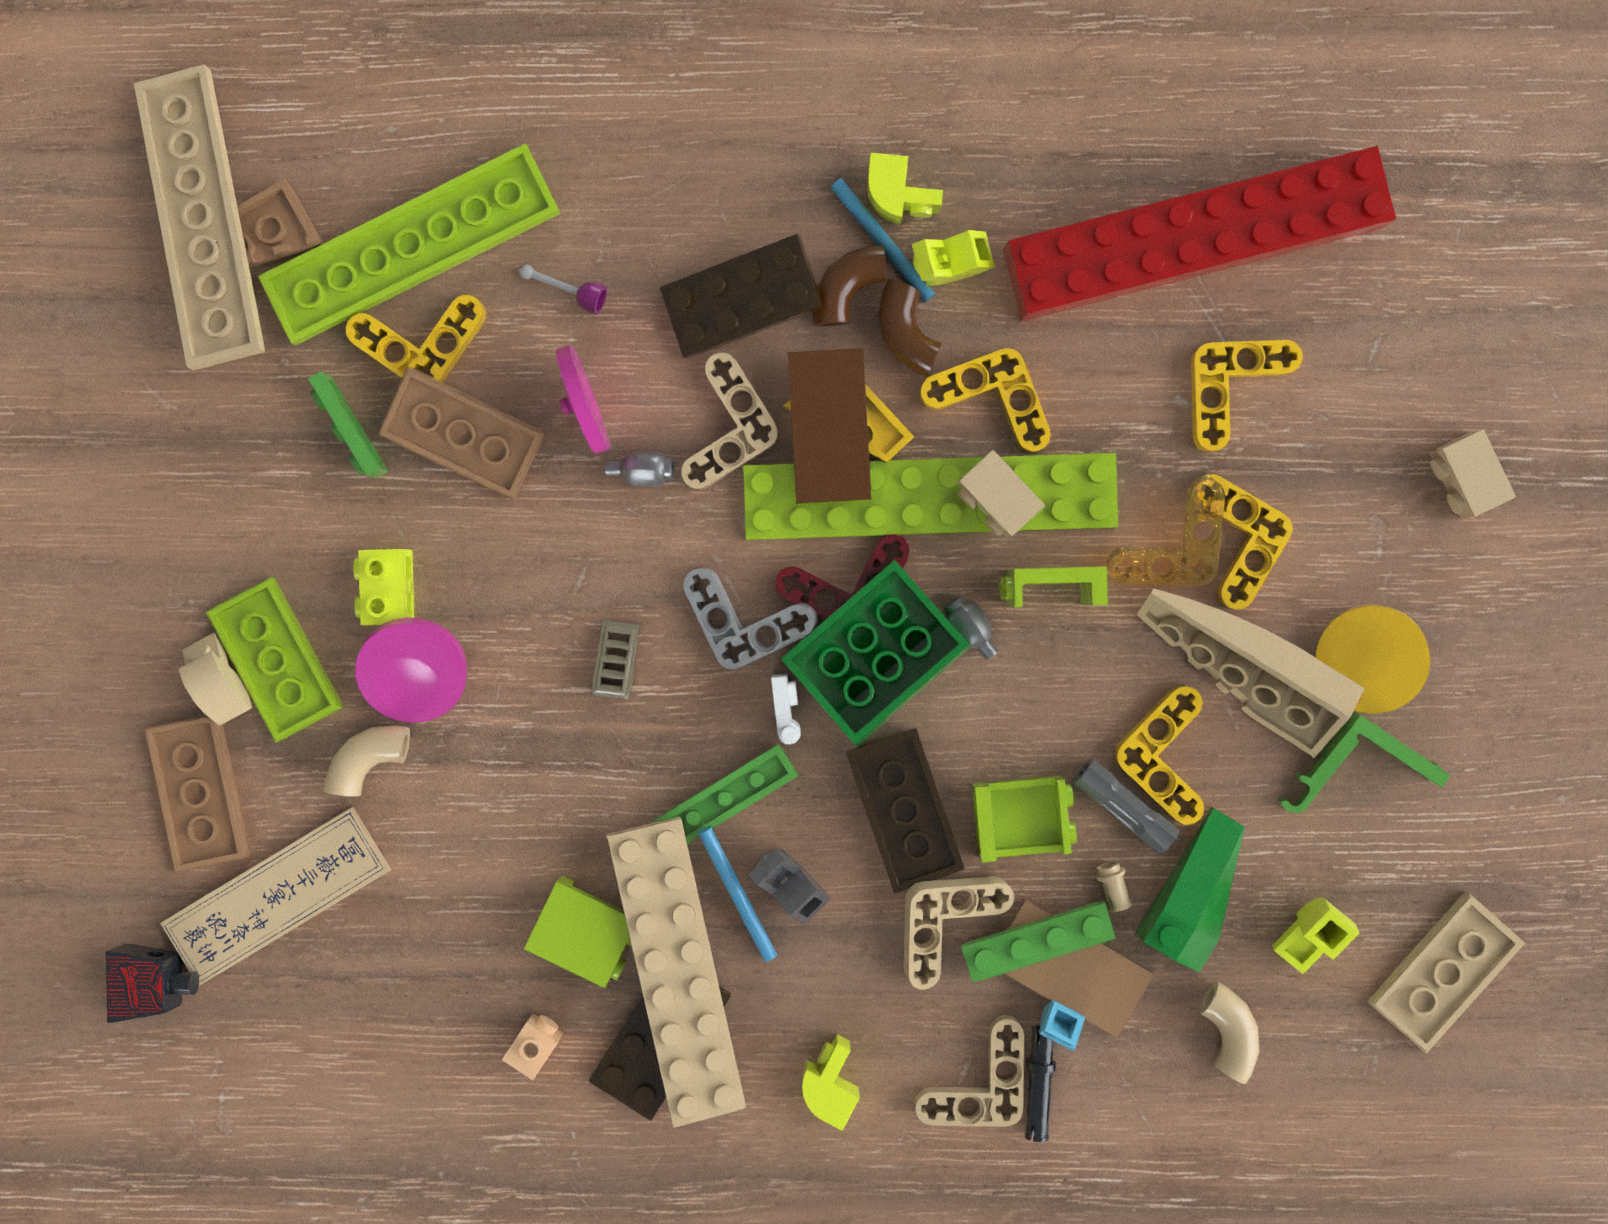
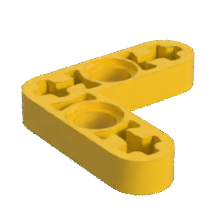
(418, 357)
(1219, 377)
(1004, 385)
(1256, 540)
(1151, 748)

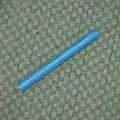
(880, 237)
(737, 893)

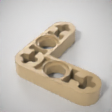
(741, 435)
(940, 908)
(987, 1097)

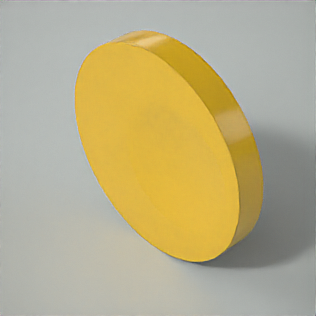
(1379, 652)

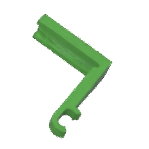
(1341, 746)

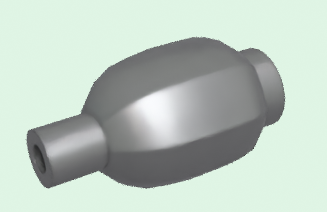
(642, 469)
(971, 624)

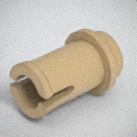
(1114, 886)

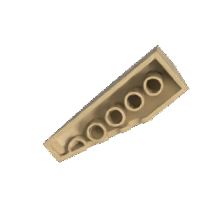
(1269, 675)

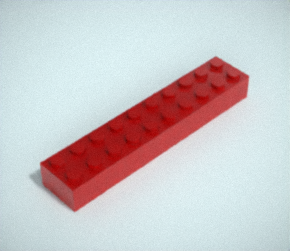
(1199, 233)

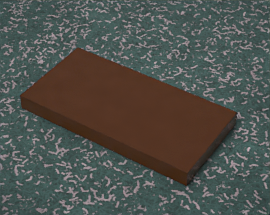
(829, 425)

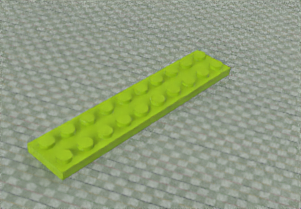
(923, 498)

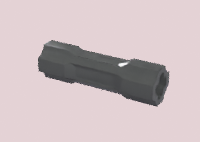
(1124, 805)

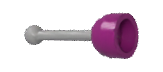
(589, 295)

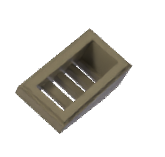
(600, 672)

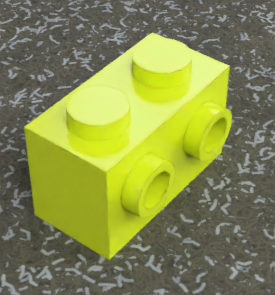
(384, 585)

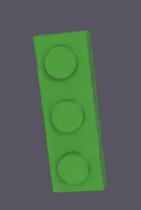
(346, 425)

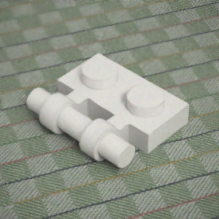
(784, 697)

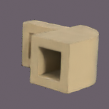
(212, 682)

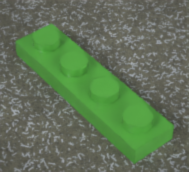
(733, 792)
(1038, 941)

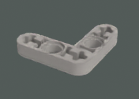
(733, 630)

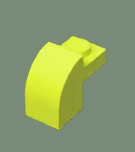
(890, 195)
(952, 258)
(1316, 931)
(825, 1092)

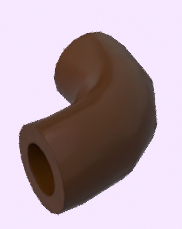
(844, 279)
(901, 329)

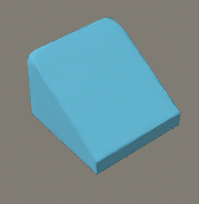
(1061, 1024)

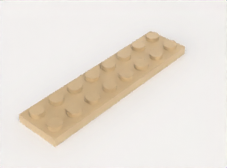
(199, 218)
(676, 971)

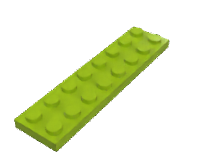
(409, 244)

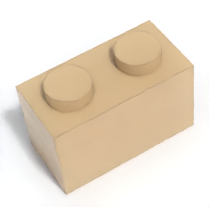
(1471, 474)
(999, 495)

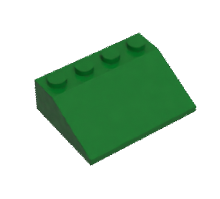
(876, 653)

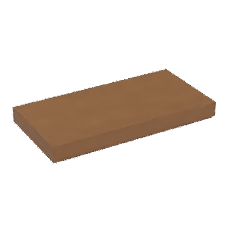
(461, 433)
(197, 793)
(1088, 981)

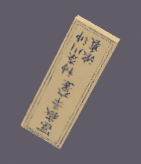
(276, 896)

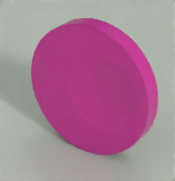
(581, 399)
(411, 670)

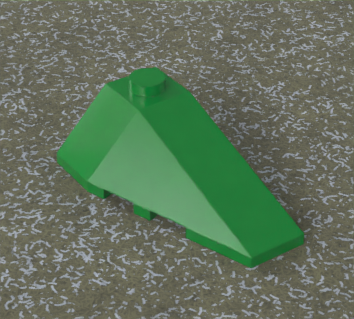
(1194, 899)

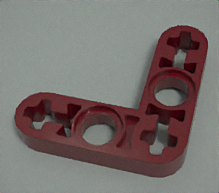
(841, 596)

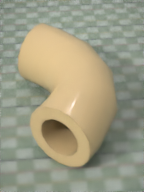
(362, 753)
(1237, 1030)

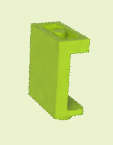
(1091, 579)
(1023, 817)
(581, 934)

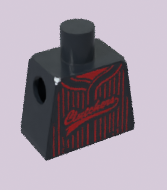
(145, 982)

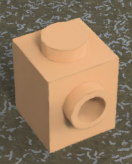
(533, 1045)

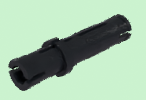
(1039, 1092)

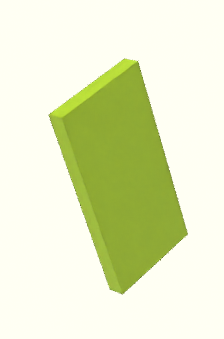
(274, 659)

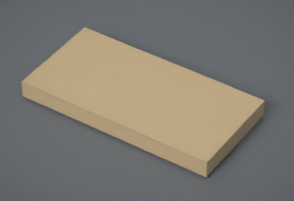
(1446, 972)

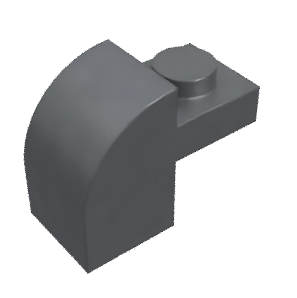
(790, 885)

